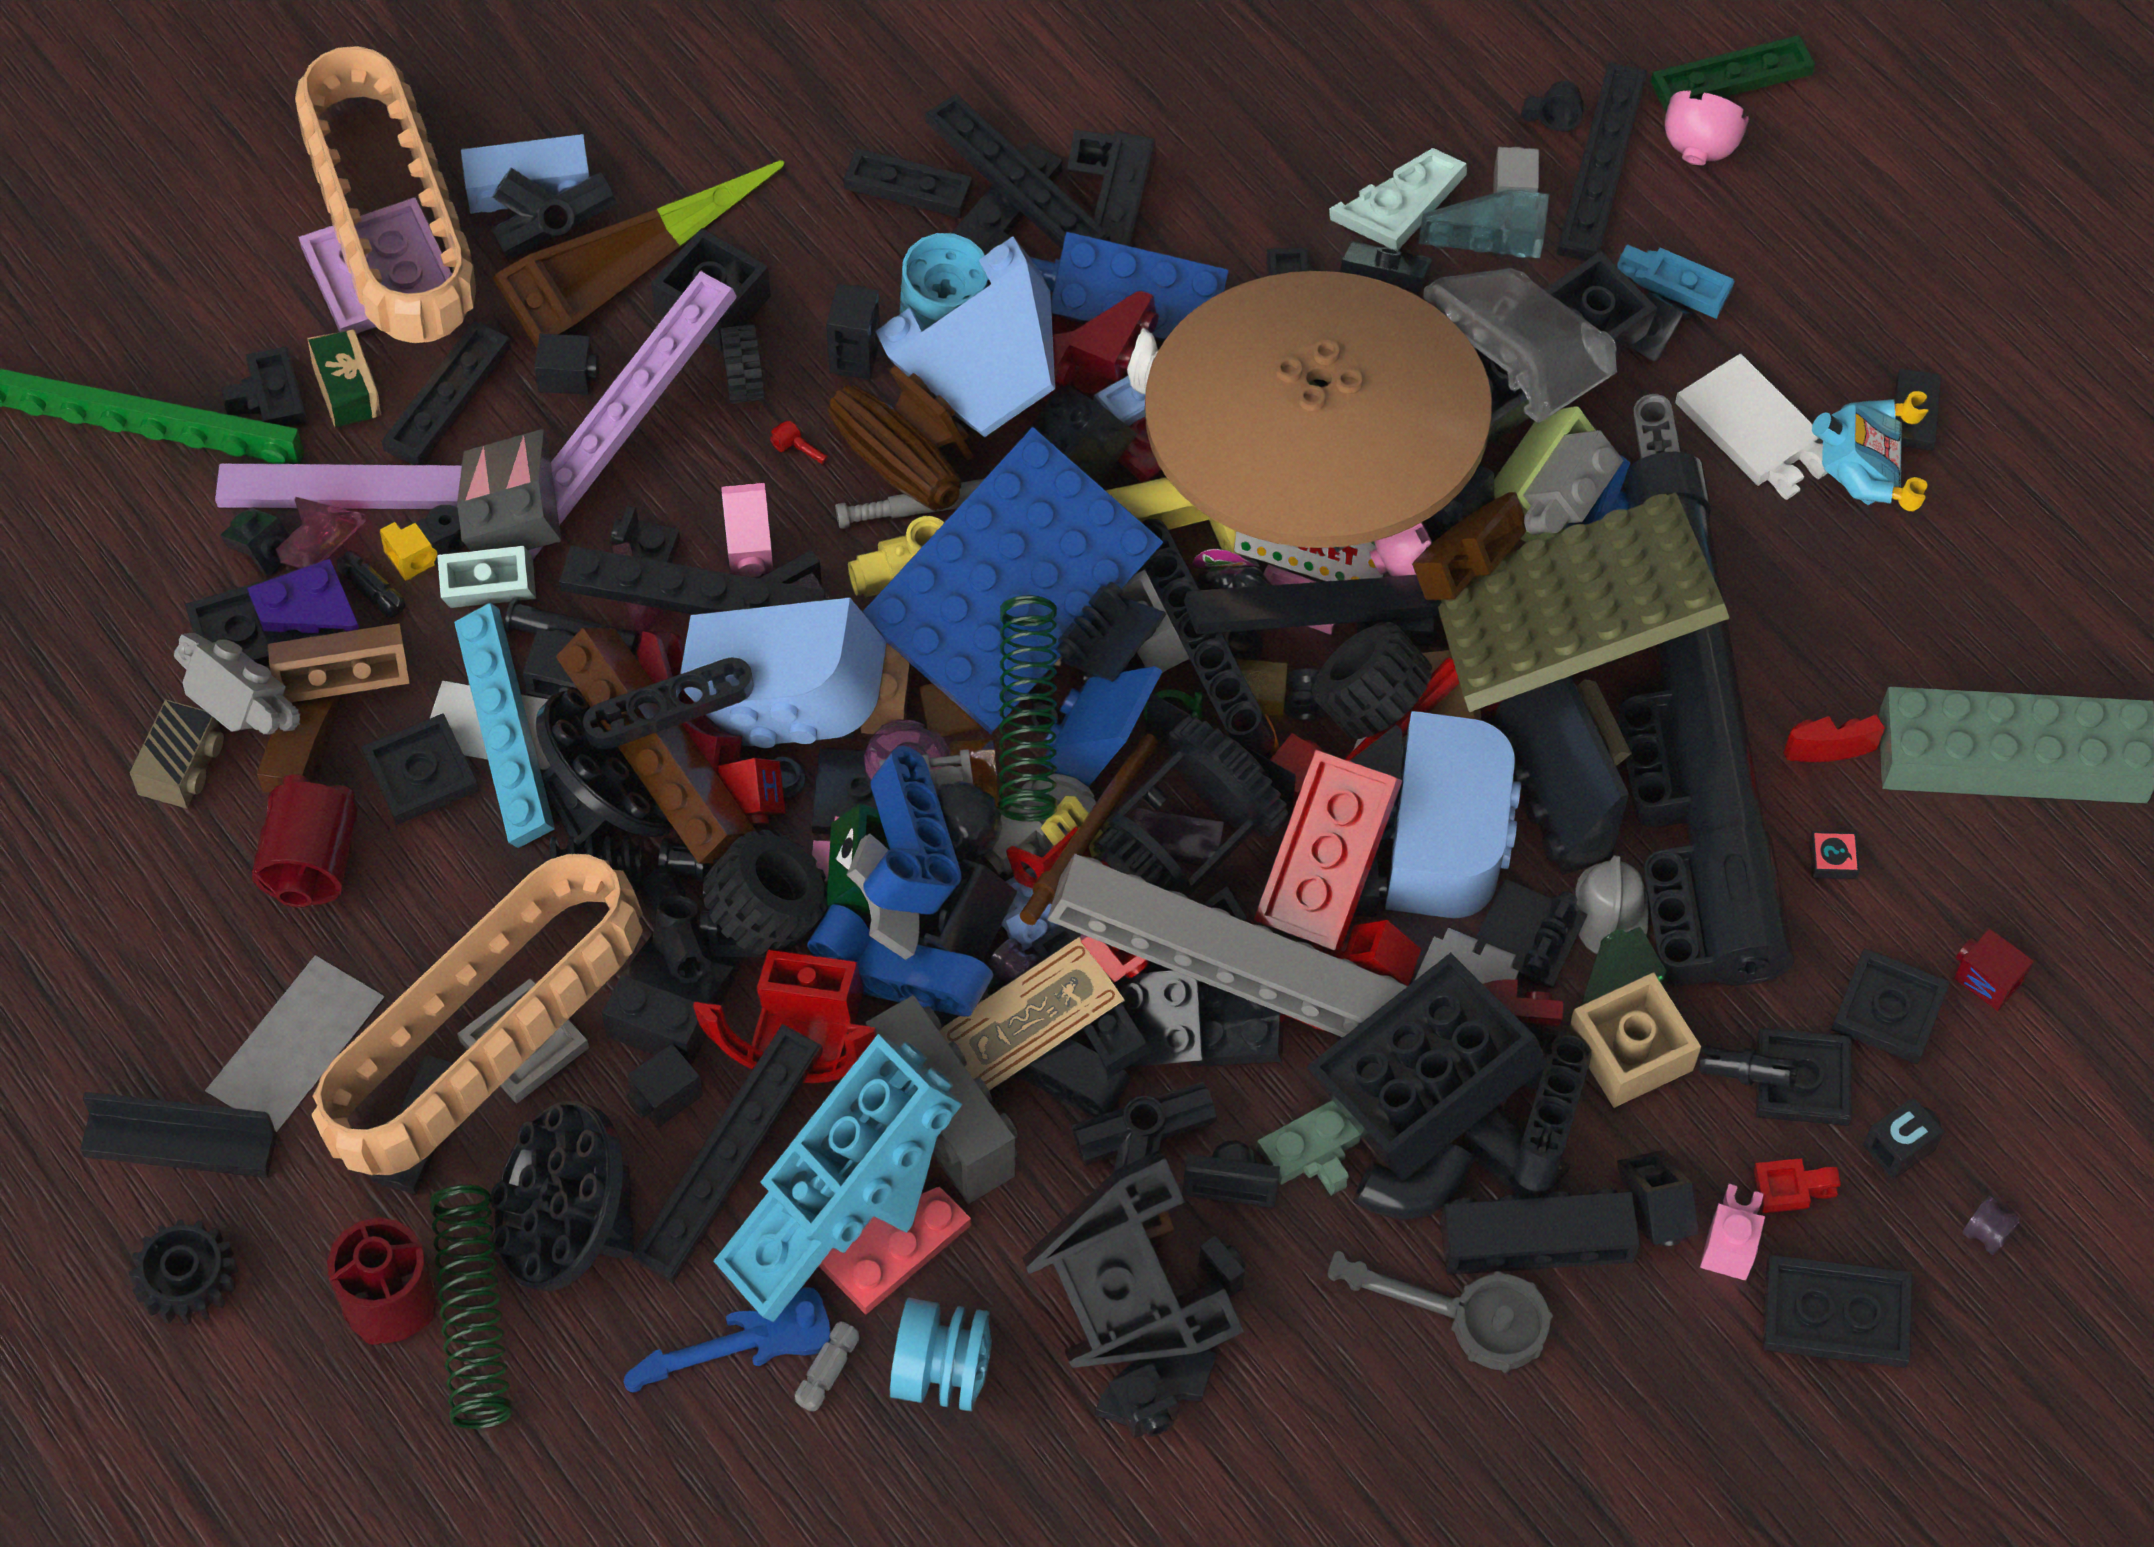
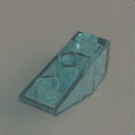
(1496, 223)

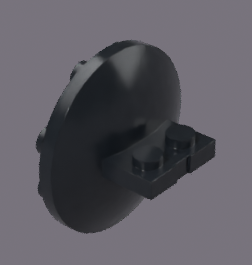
(591, 784)
(562, 1197)

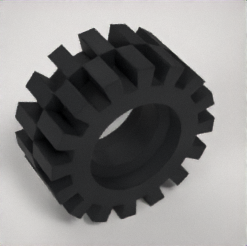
(742, 363)

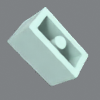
(486, 576)

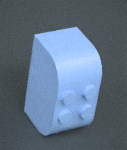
(809, 664)
(1452, 816)

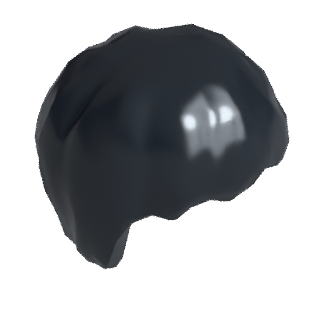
(970, 819)

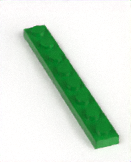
(150, 418)

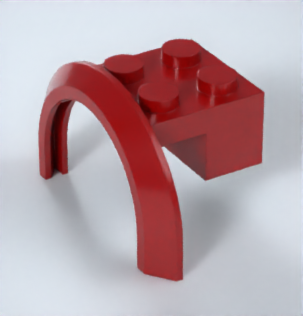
(809, 996)

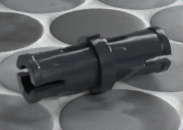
(1748, 1066)

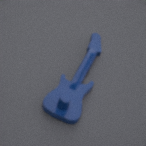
(797, 1331)

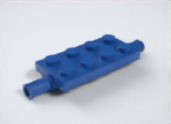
(1103, 273)

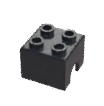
(970, 914)

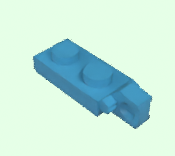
(1677, 279)

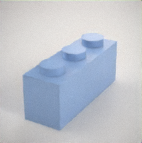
(548, 162)

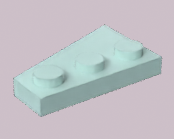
(1396, 206)

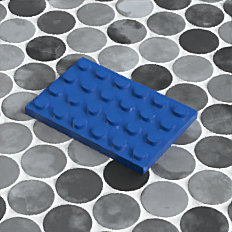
(1022, 531)

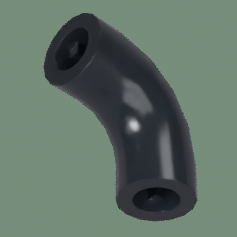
(1421, 1192)

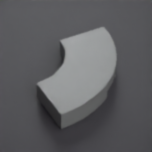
(890, 927)

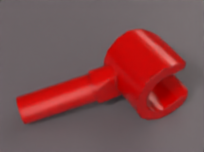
(788, 435)

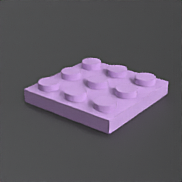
(400, 250)

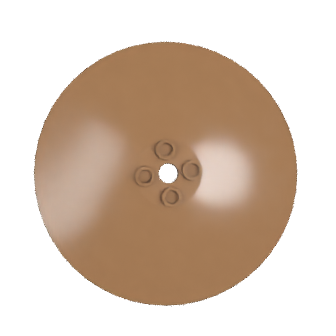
(1308, 461)

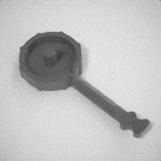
(1496, 1319)

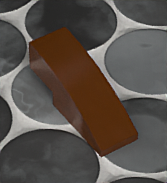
(1470, 548)
(301, 748)

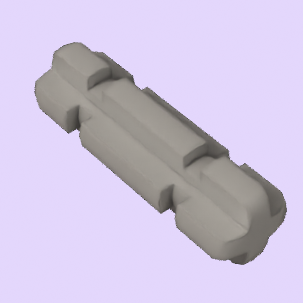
(826, 1366)

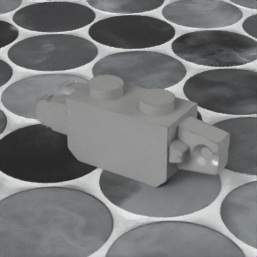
(233, 686)

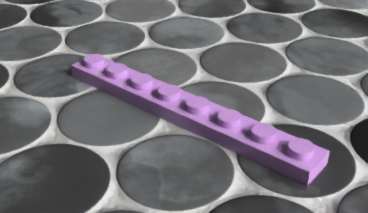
(637, 390)

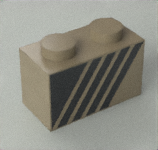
(177, 754)

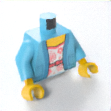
(1865, 449)

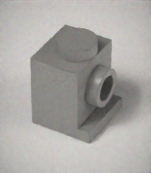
(1018, 834)

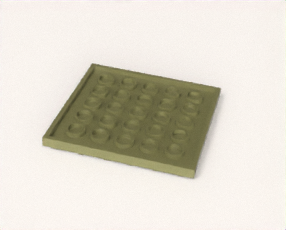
(1580, 601)

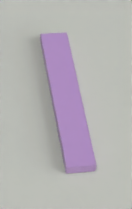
(338, 485)

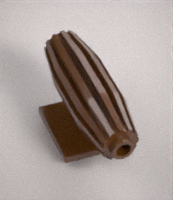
(904, 439)

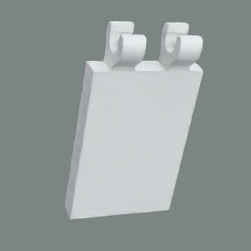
(1754, 425)

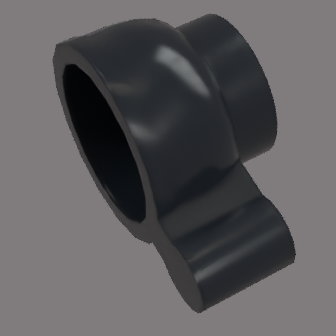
(1558, 108)

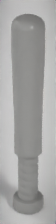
(895, 507)

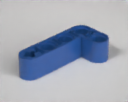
(921, 860)
(934, 976)

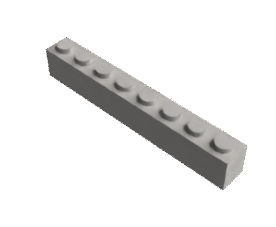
(1217, 947)

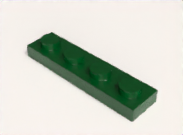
(1736, 71)

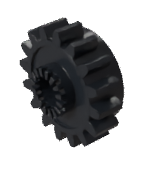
(189, 1293)

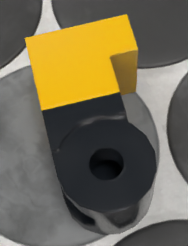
(418, 544)

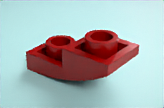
(1824, 742)

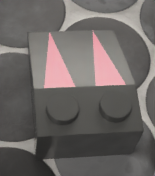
(508, 495)

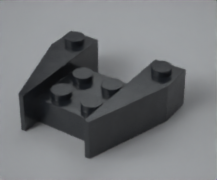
(1119, 1280)

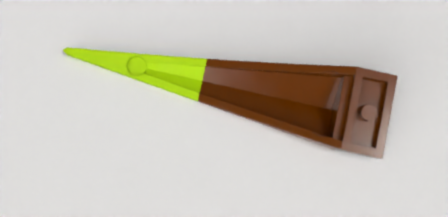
(574, 279)

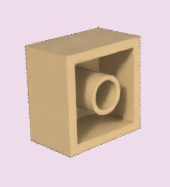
(1635, 1039)

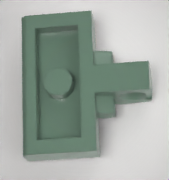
(1312, 1147)

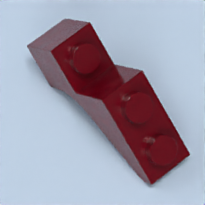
(1106, 341)
(661, 659)

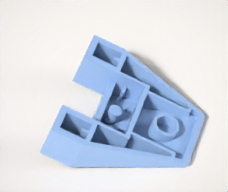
(990, 351)

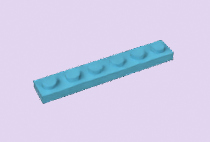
(504, 726)

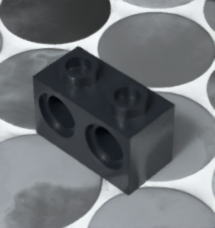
(852, 330)

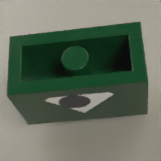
(844, 841)

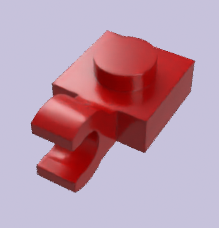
(1789, 1186)

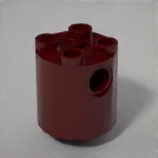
(305, 842)
(382, 1280)

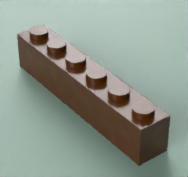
(664, 761)

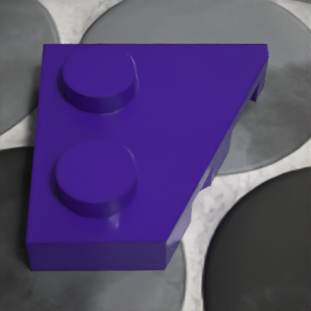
(303, 601)

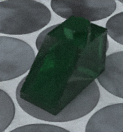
(1620, 961)

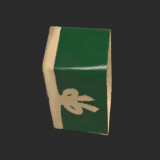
(344, 378)

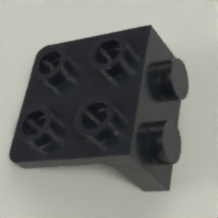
(1083, 431)

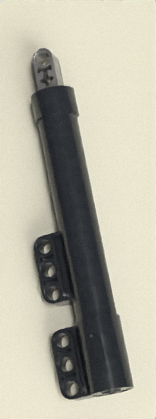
(1701, 768)

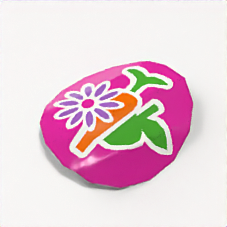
(1220, 558)

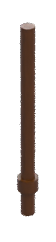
(1047, 883)

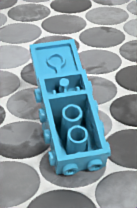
(850, 1162)

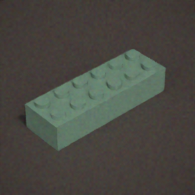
(2017, 745)

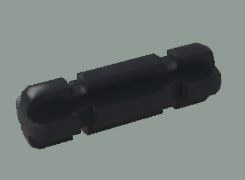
(371, 583)

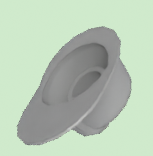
(1613, 899)

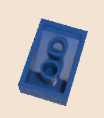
(1099, 722)

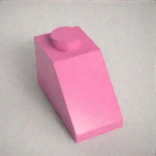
(747, 529)

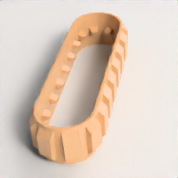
(368, 74)
(448, 986)

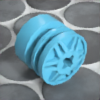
(940, 276)
(940, 1354)

